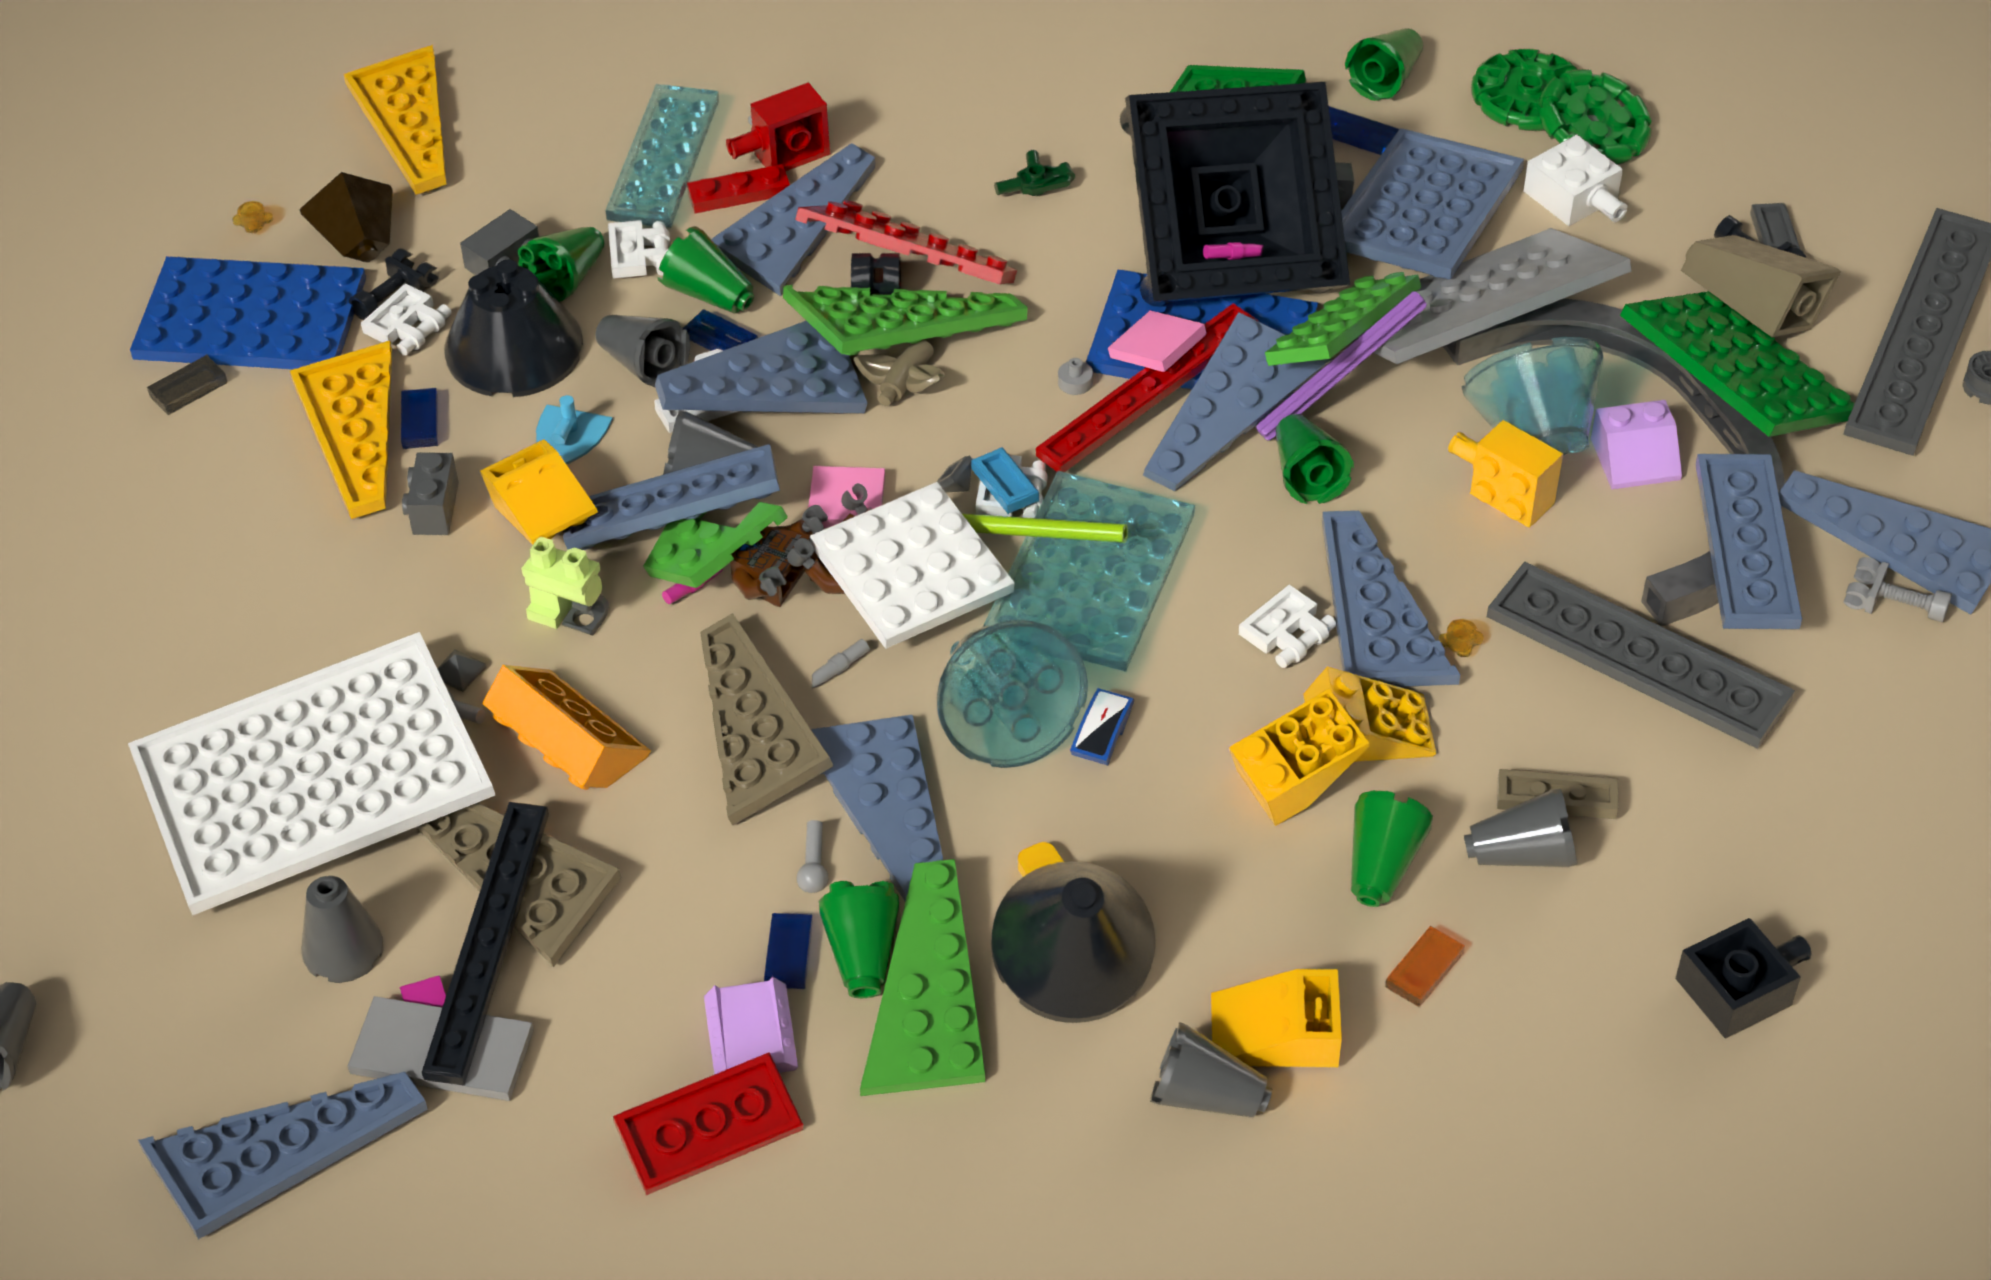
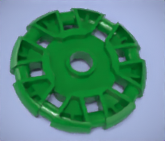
(1504, 89)
(1601, 102)

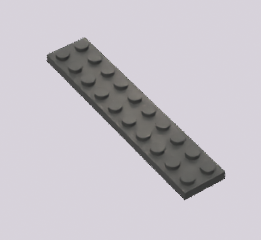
(1922, 333)

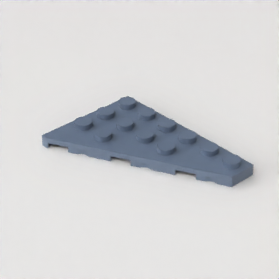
(772, 373)

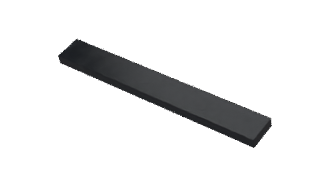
(485, 944)

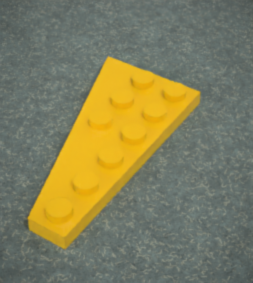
(405, 113)
(350, 418)

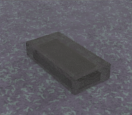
(187, 384)

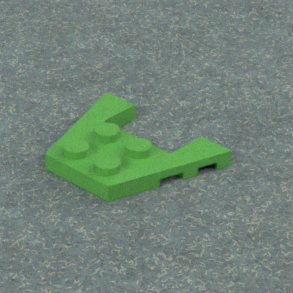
(697, 549)

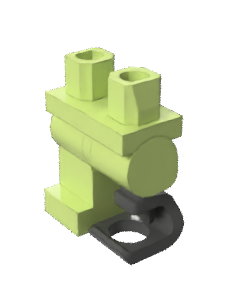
(563, 582)

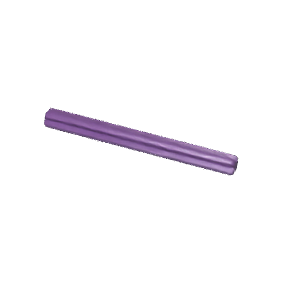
(1344, 363)

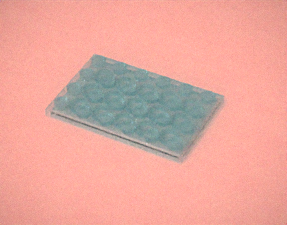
(1096, 589)

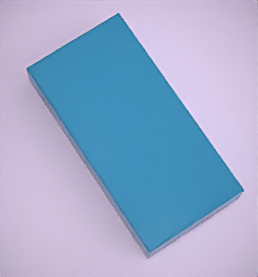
(1005, 480)

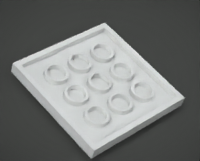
(911, 564)

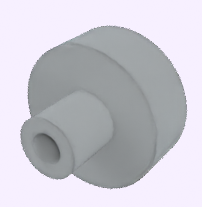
(1075, 377)

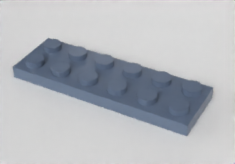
(676, 496)
(1747, 542)

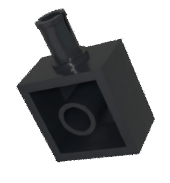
(1741, 976)

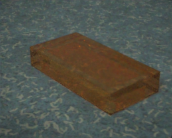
(1424, 966)

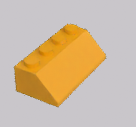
(563, 726)

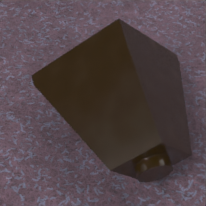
(352, 215)

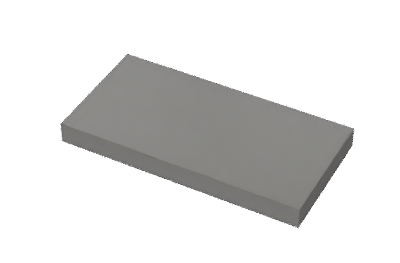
(400, 1035)

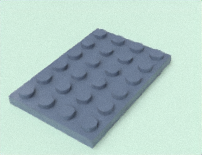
(1427, 202)

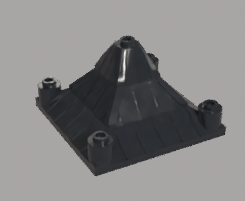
(1241, 171)

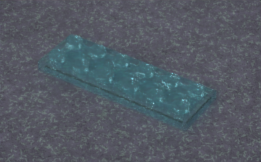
(662, 155)

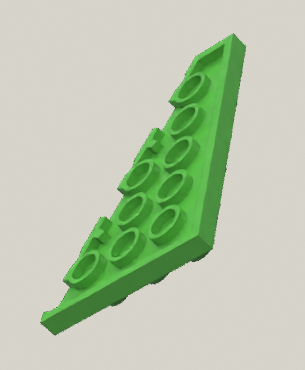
(864, 321)

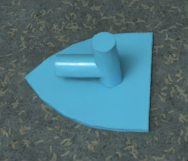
(570, 430)

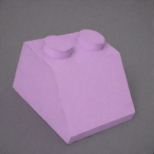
(1637, 444)

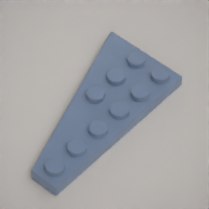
(769, 239)
(1915, 542)
(884, 791)
(262, 1152)

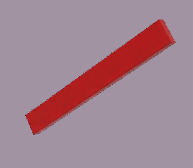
(1132, 399)

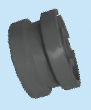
(1978, 377)

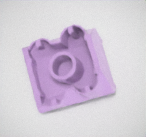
(749, 1023)

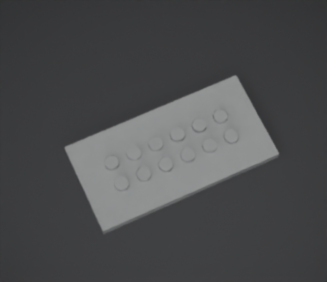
(1501, 288)

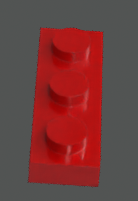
(737, 188)

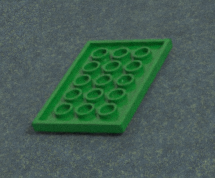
(1740, 363)

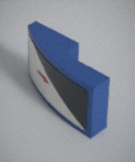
(1101, 726)

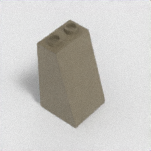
(1762, 283)

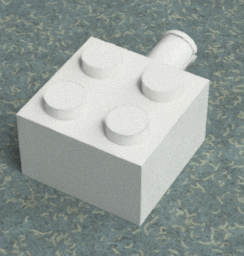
(1575, 182)

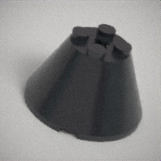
(511, 334)

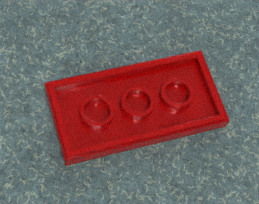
(707, 1123)

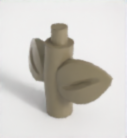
(900, 374)

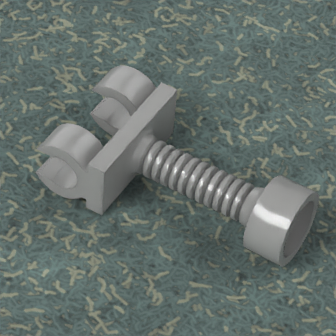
(1861, 597)

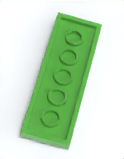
(1342, 319)

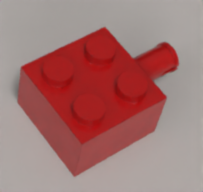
(786, 129)

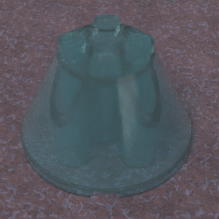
(1541, 390)
(1011, 692)

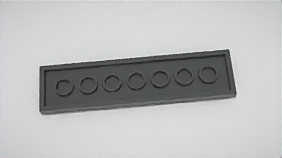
(1641, 654)

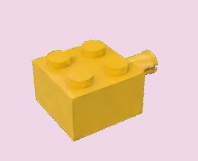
(1511, 471)

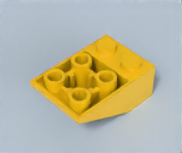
(537, 492)
(1387, 715)
(1298, 755)
(1281, 1019)

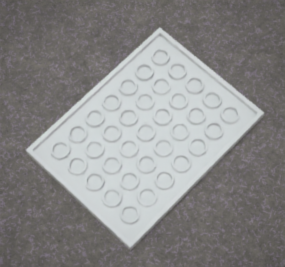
(308, 772)

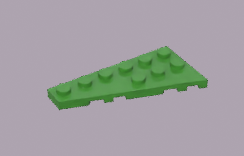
(928, 1008)

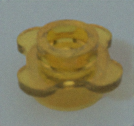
(252, 216)
(1461, 637)

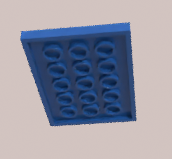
(1127, 307)
(247, 313)

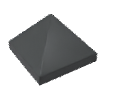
(957, 476)
(460, 670)

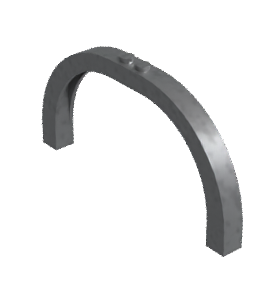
(1691, 585)

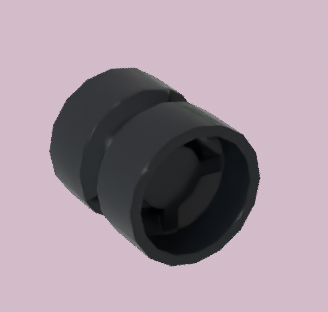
(863, 272)

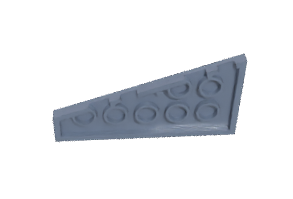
(1227, 401)
(1375, 614)

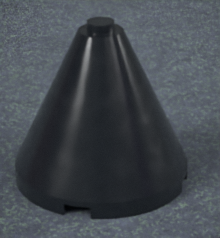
(1073, 941)

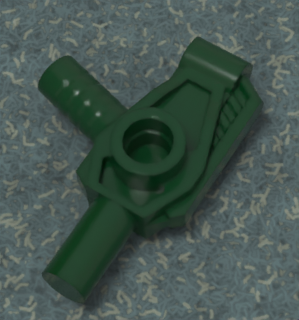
(1037, 178)

